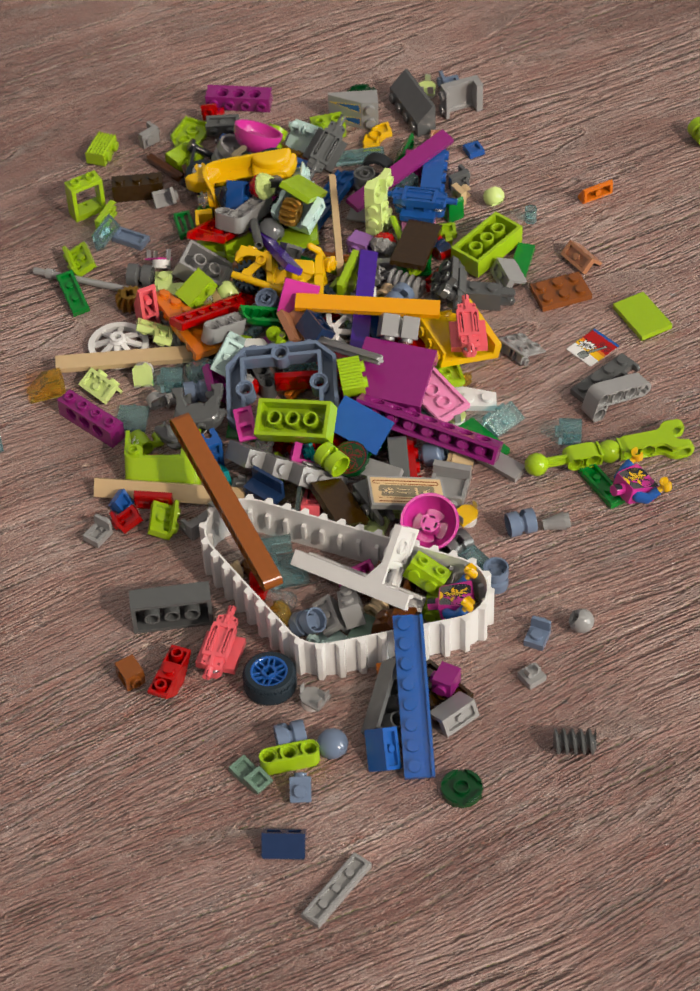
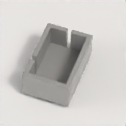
(402, 329)

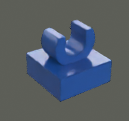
(120, 501)

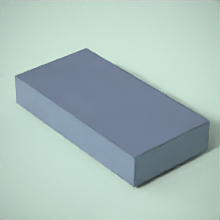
(131, 238)

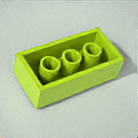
(486, 242)
(295, 420)

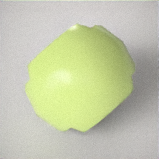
(493, 196)
(227, 289)

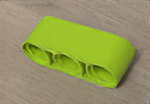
(302, 754)

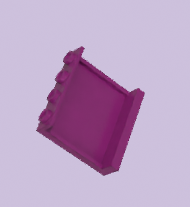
(402, 375)

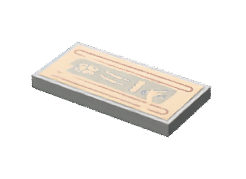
(397, 491)

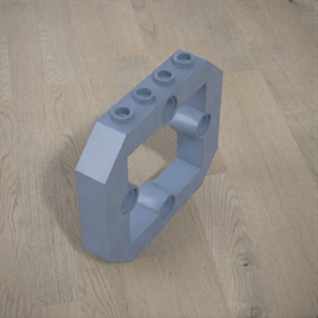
(268, 356)

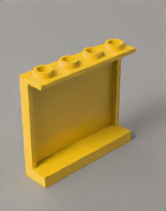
(436, 337)

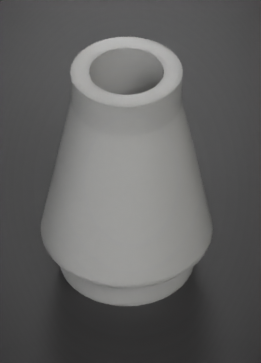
(559, 521)

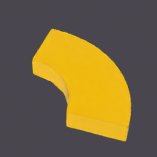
(377, 135)

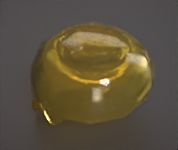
(282, 611)

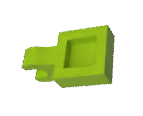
(449, 232)

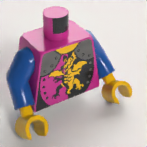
(635, 484)
(456, 598)

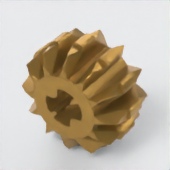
(290, 211)
(126, 298)

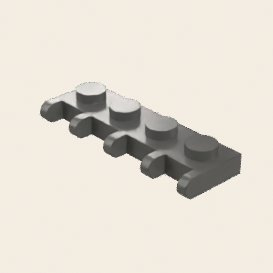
(615, 368)

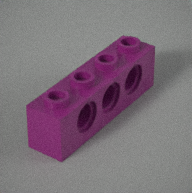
(240, 97)
(91, 418)

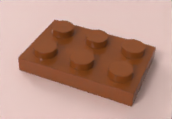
(560, 291)

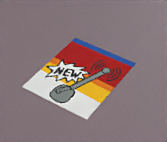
(592, 347)

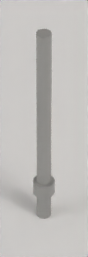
(51, 274)

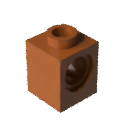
(130, 672)

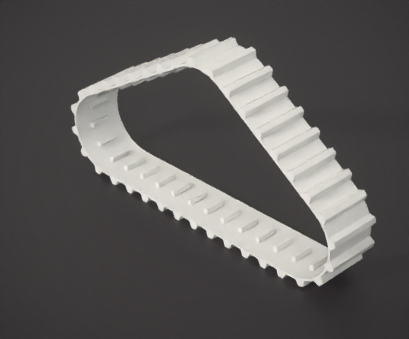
(349, 542)

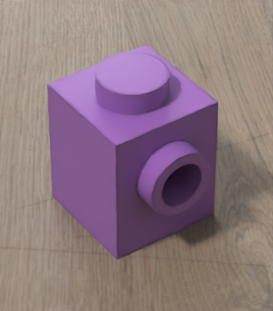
(359, 240)

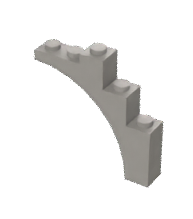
(276, 465)

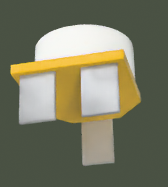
(468, 515)

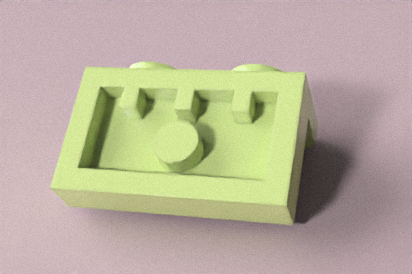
(99, 386)

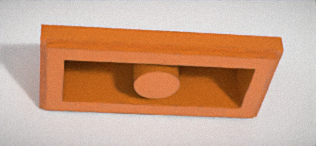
(596, 191)

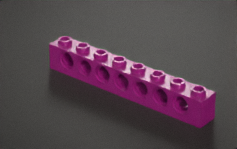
(436, 430)

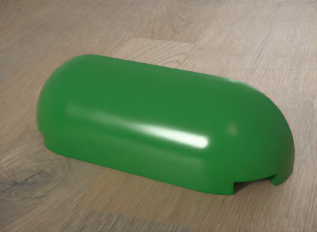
(260, 315)

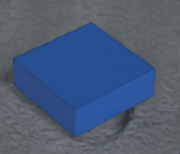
(473, 149)

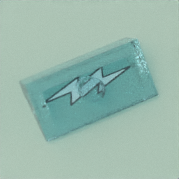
(105, 232)

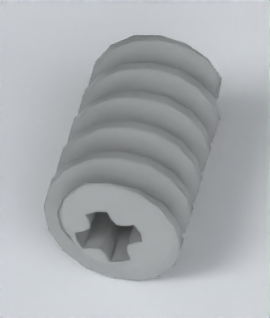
(418, 287)

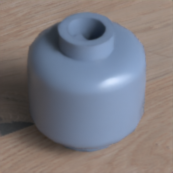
(430, 452)

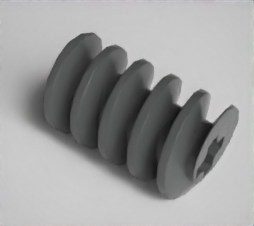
(574, 741)

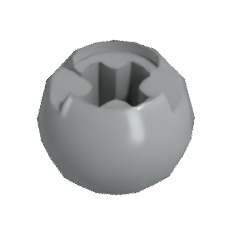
(581, 620)

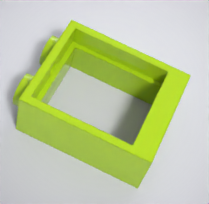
(87, 208)

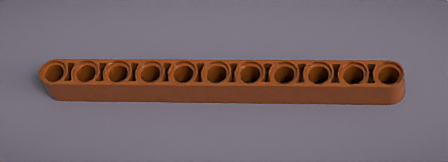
(226, 502)

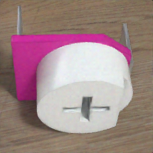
(160, 263)

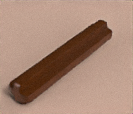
(164, 167)

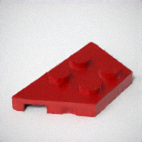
(208, 232)

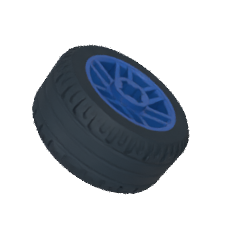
(269, 678)

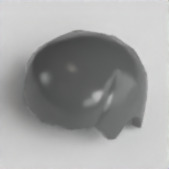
(272, 228)

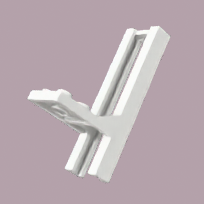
(378, 582)

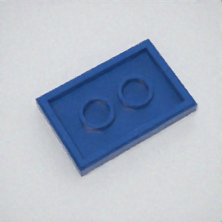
(362, 424)

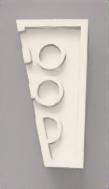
(479, 399)

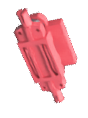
(468, 332)
(221, 647)

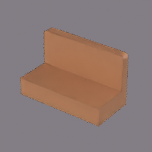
(579, 256)
(289, 322)

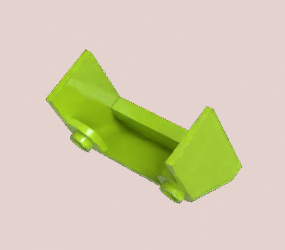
(157, 467)

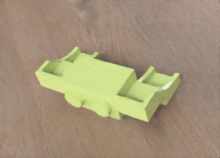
(376, 203)

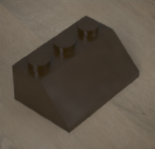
(136, 186)

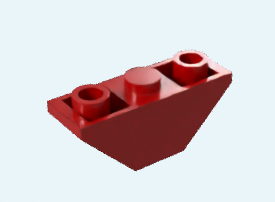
(171, 673)

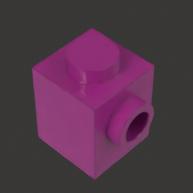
(445, 679)

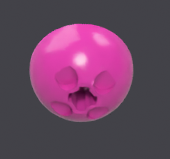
(256, 135)
(427, 510)

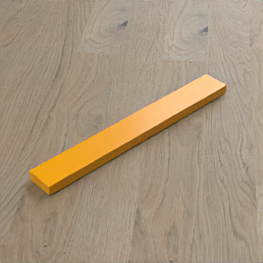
(367, 305)

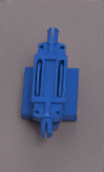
(420, 203)

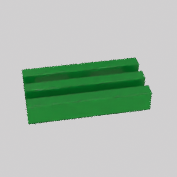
(181, 215)

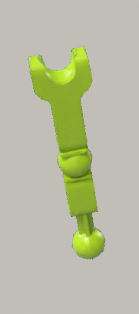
(652, 443)

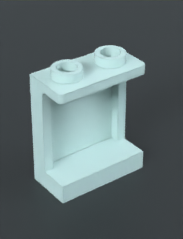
(310, 214)
(230, 347)

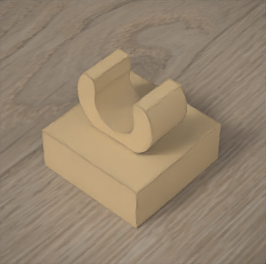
(459, 191)

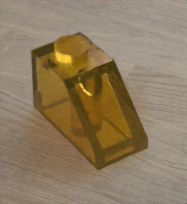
(47, 386)

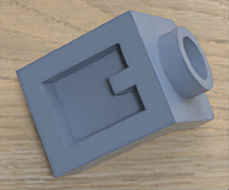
(538, 633)

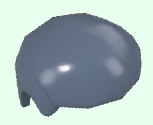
(332, 743)

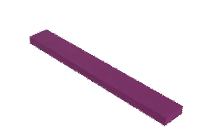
(408, 164)

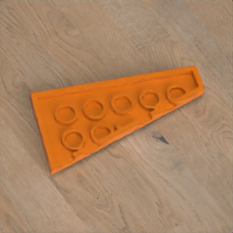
(191, 337)

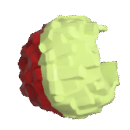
(261, 186)

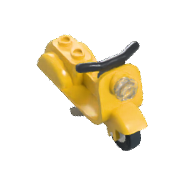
(205, 176)

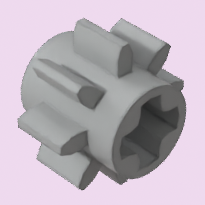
(381, 275)

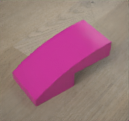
(244, 423)

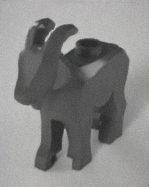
(204, 415)

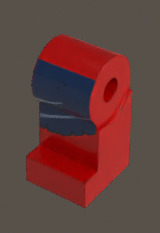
(442, 249)

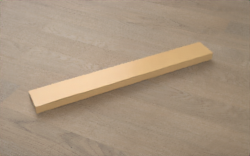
(336, 224)
(123, 358)
(181, 491)

